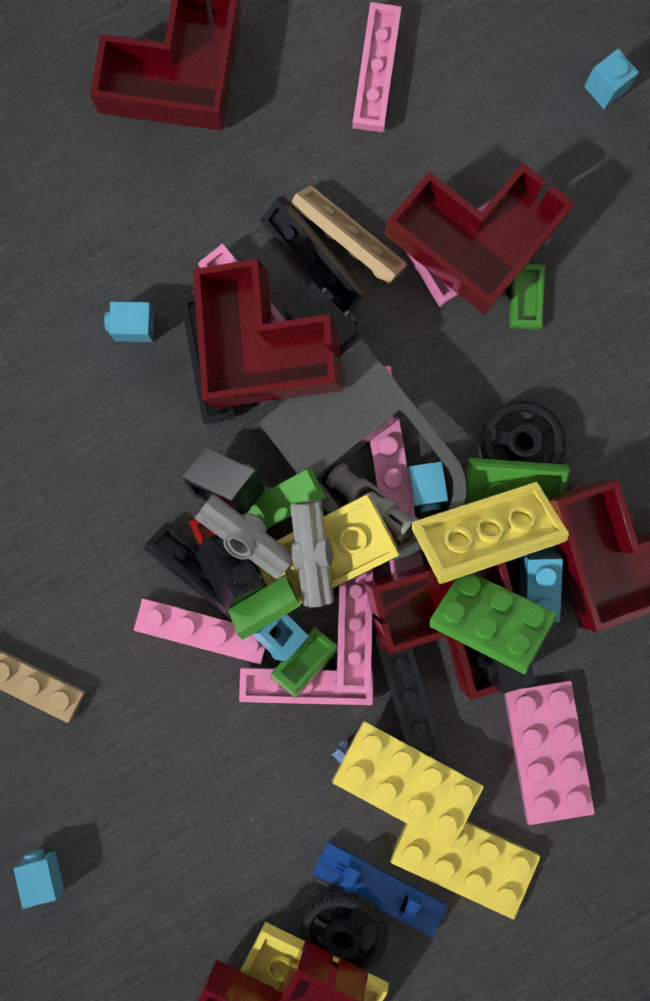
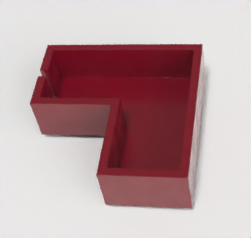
(173, 80)
(474, 249)
(246, 354)
(602, 556)
(404, 611)
(310, 978)

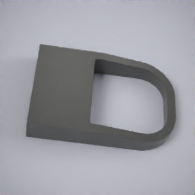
(332, 426)

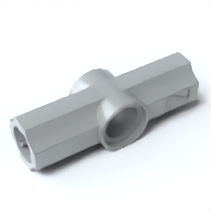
(245, 536)
(312, 553)

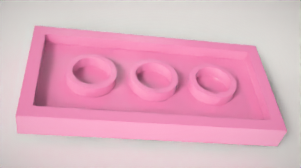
(549, 752)

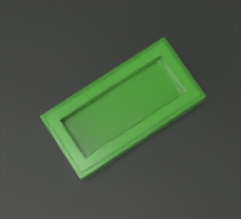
(527, 298)
(264, 607)
(305, 663)

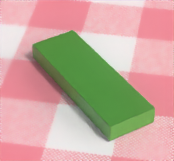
(275, 504)

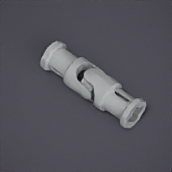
(354, 488)

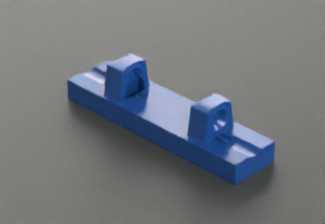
(381, 887)

